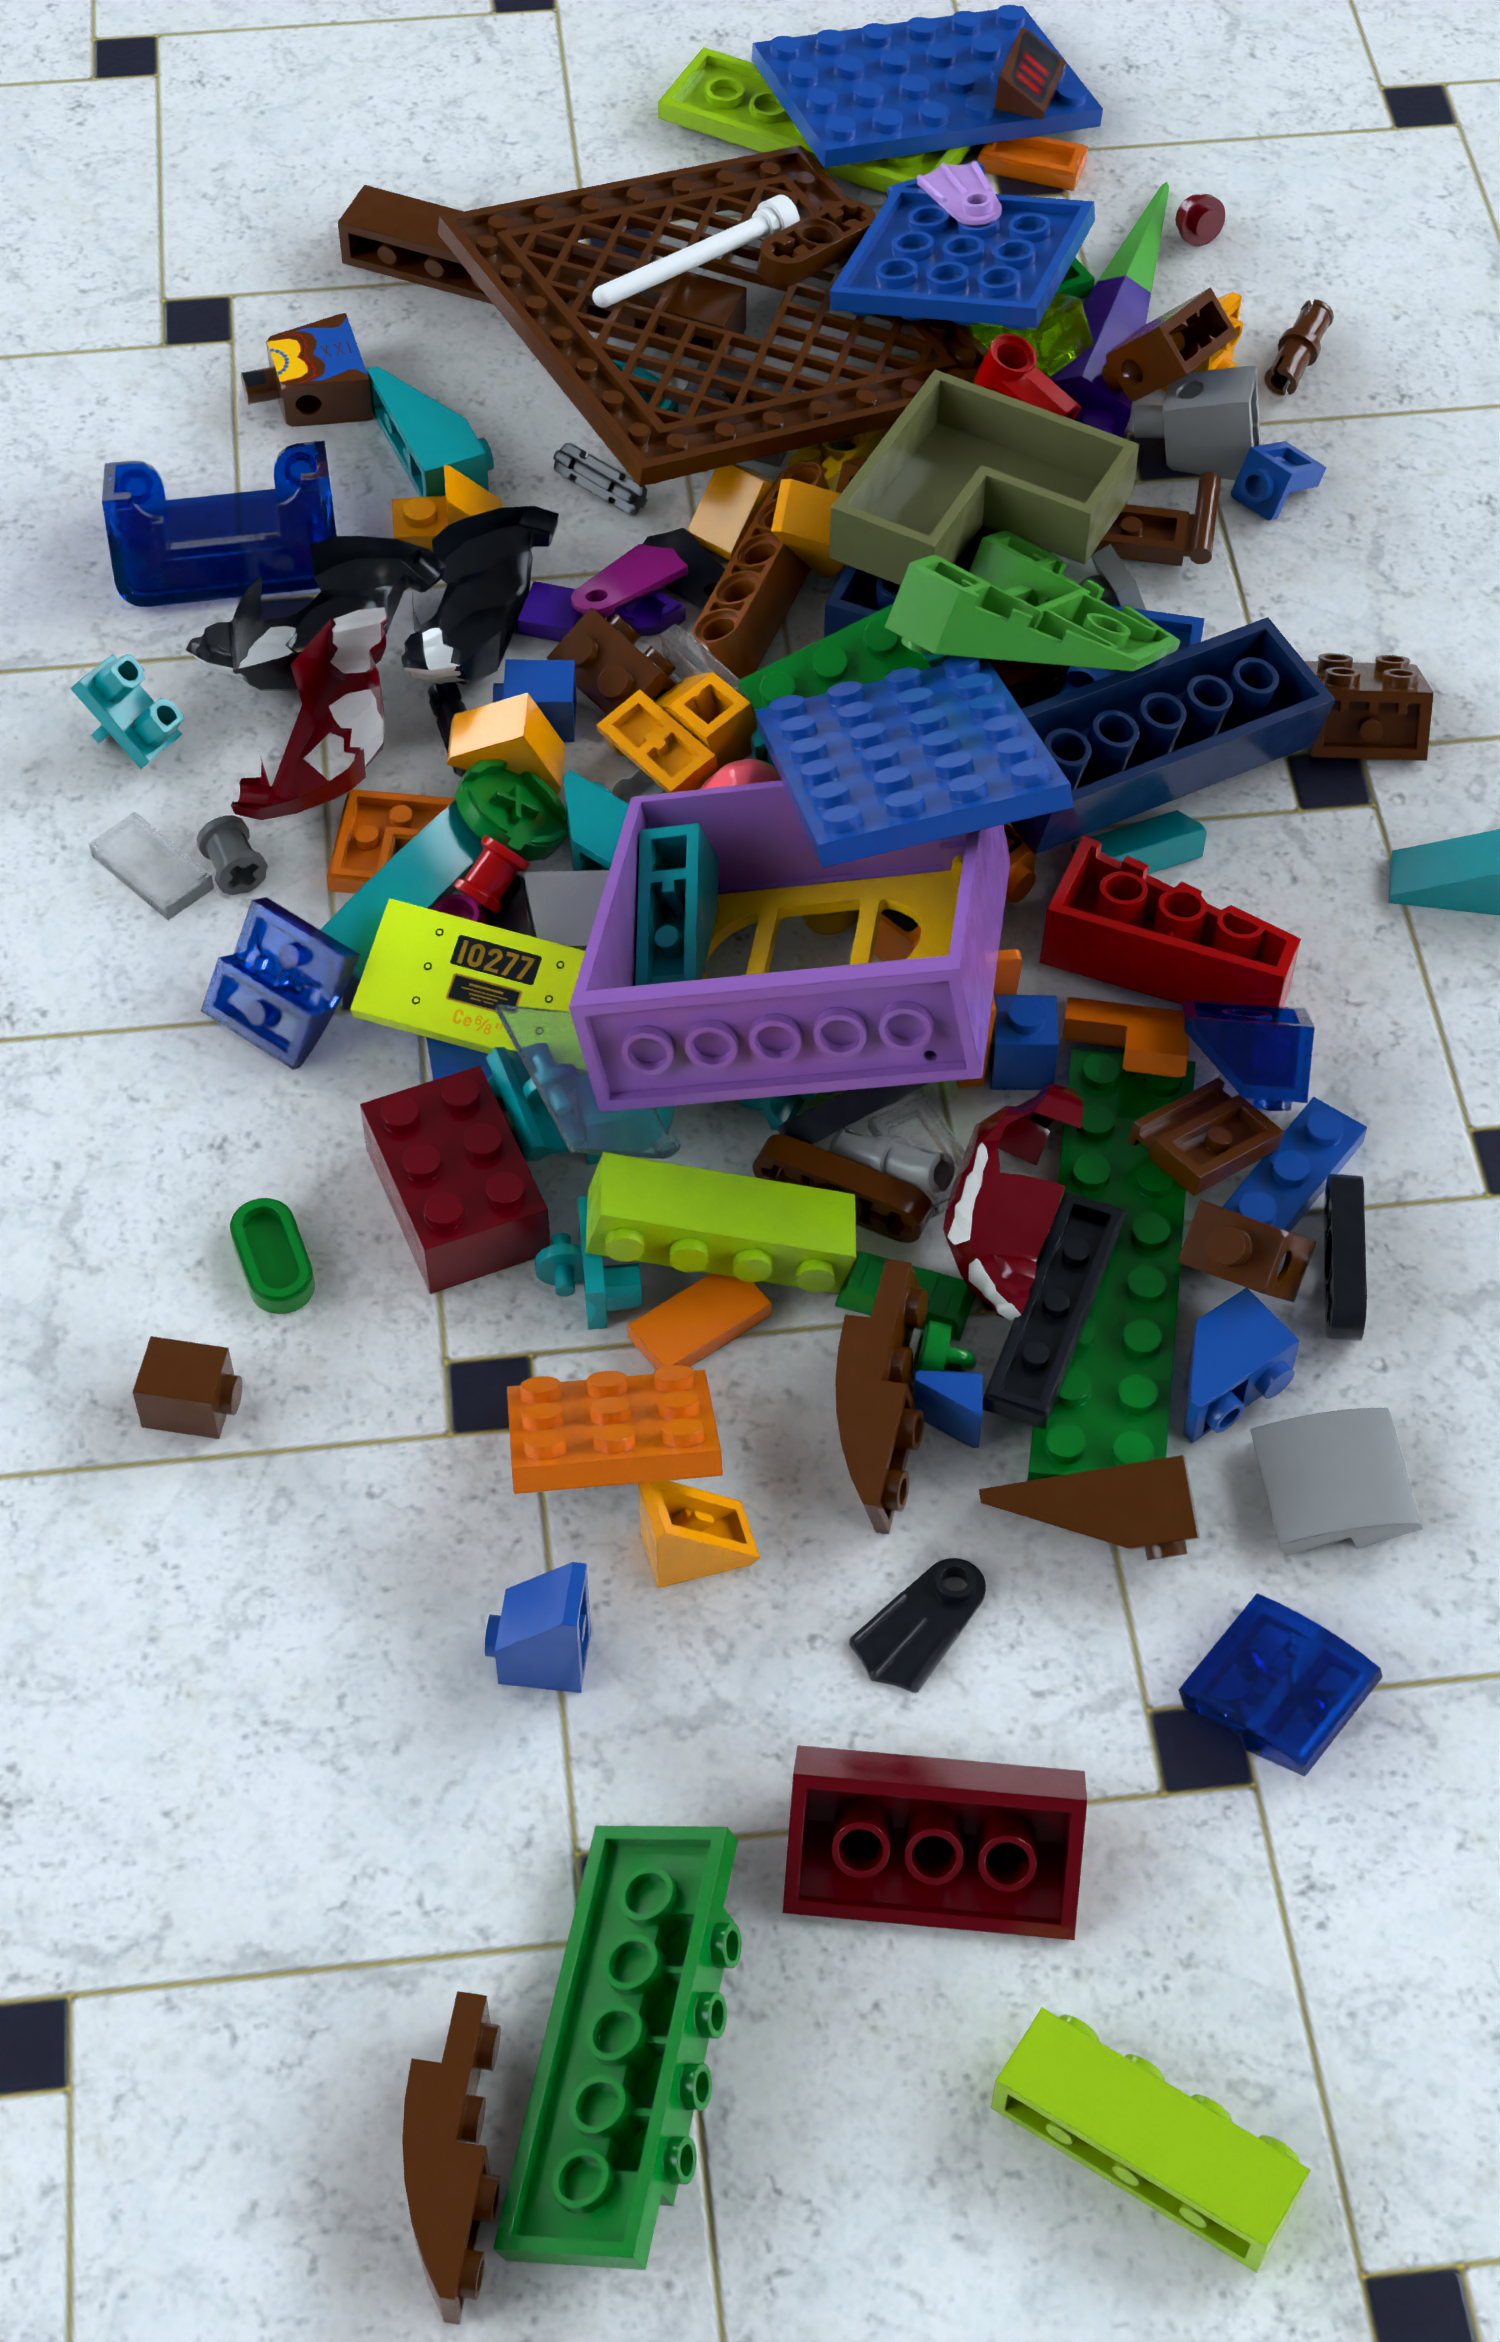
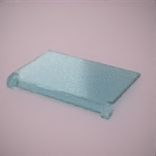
(557, 1068)

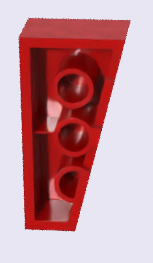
(1161, 939)

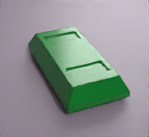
(948, 1296)

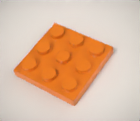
(612, 1430)

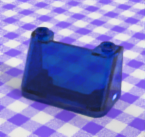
(216, 542)

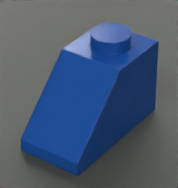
(543, 1631)

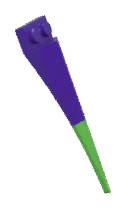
(1113, 313)

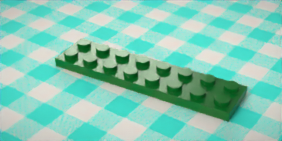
(1121, 1373)

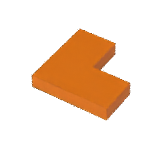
(374, 830)
(1150, 1035)

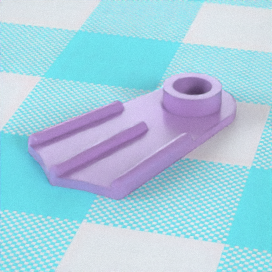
(962, 193)

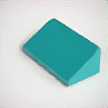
(1155, 841)

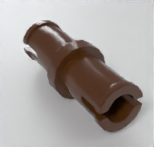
(1299, 347)

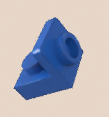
(1272, 474)

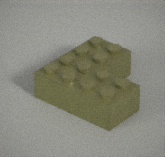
(976, 461)

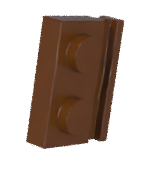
(1206, 1136)

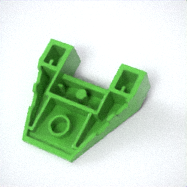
(1020, 610)

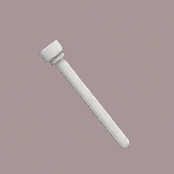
(767, 220)

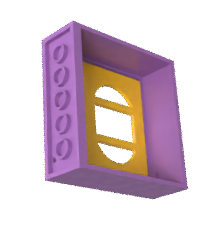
(795, 1027)

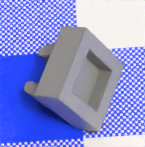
(1116, 580)

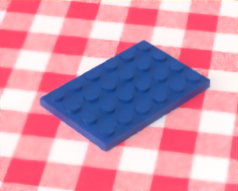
(912, 86)
(909, 760)

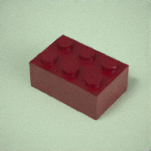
(455, 1179)

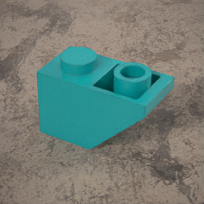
(592, 822)

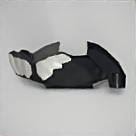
(351, 576)
(485, 591)

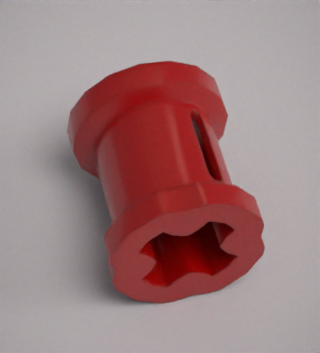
(491, 874)

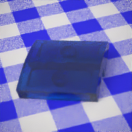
(279, 983)
(1281, 1684)

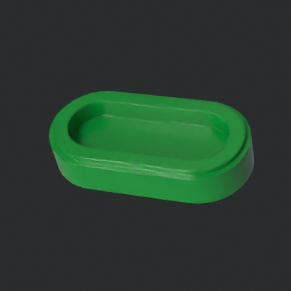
(272, 1256)

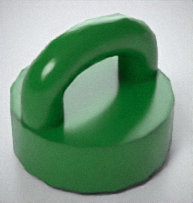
(935, 1353)

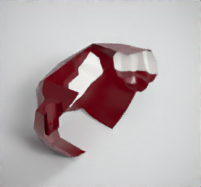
(338, 697)
(999, 1218)

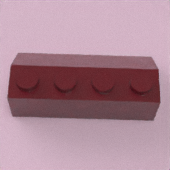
(935, 1842)

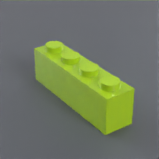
(720, 1223)
(1150, 2137)

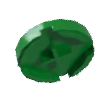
(512, 809)

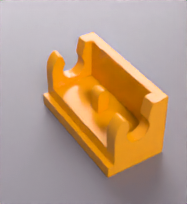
(658, 744)

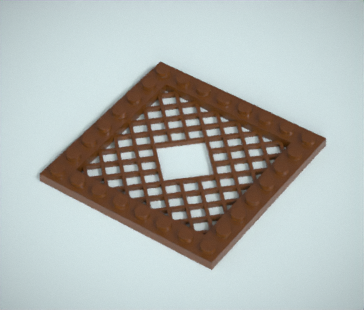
(657, 442)

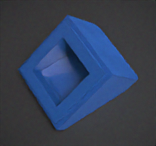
(951, 1403)

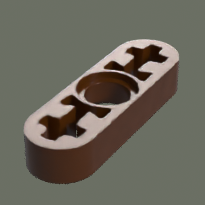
(836, 229)
(881, 1201)

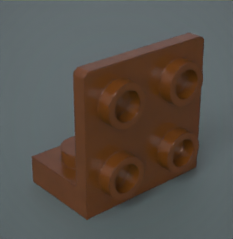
(1377, 710)

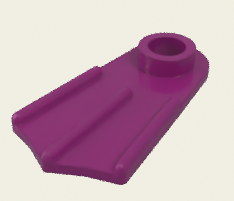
(629, 577)

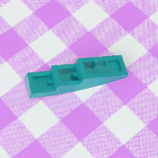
(415, 875)

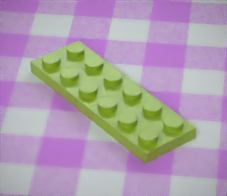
(736, 105)

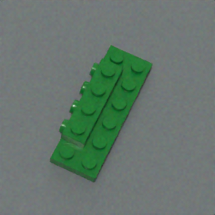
(624, 2049)

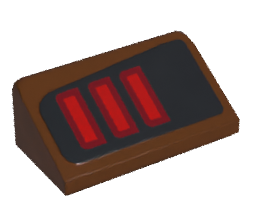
(1028, 77)

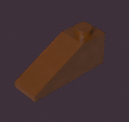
(1123, 1504)

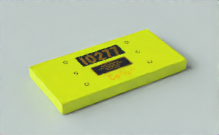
(450, 973)

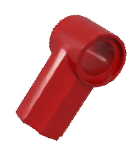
(1012, 372)

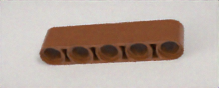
(755, 586)

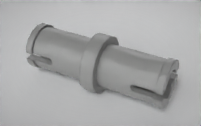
(896, 1158)

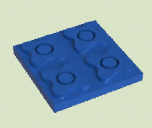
(933, 267)

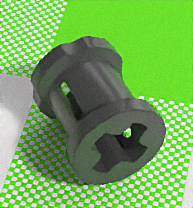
(227, 846)

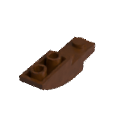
(873, 1395)
(443, 2175)

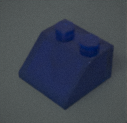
(1256, 1048)

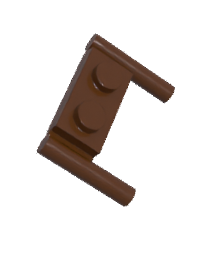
(1168, 534)

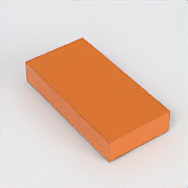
(1036, 160)
(699, 1320)

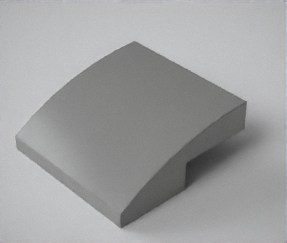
(1335, 1479)

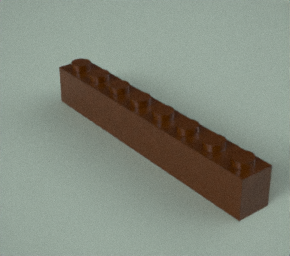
(402, 241)

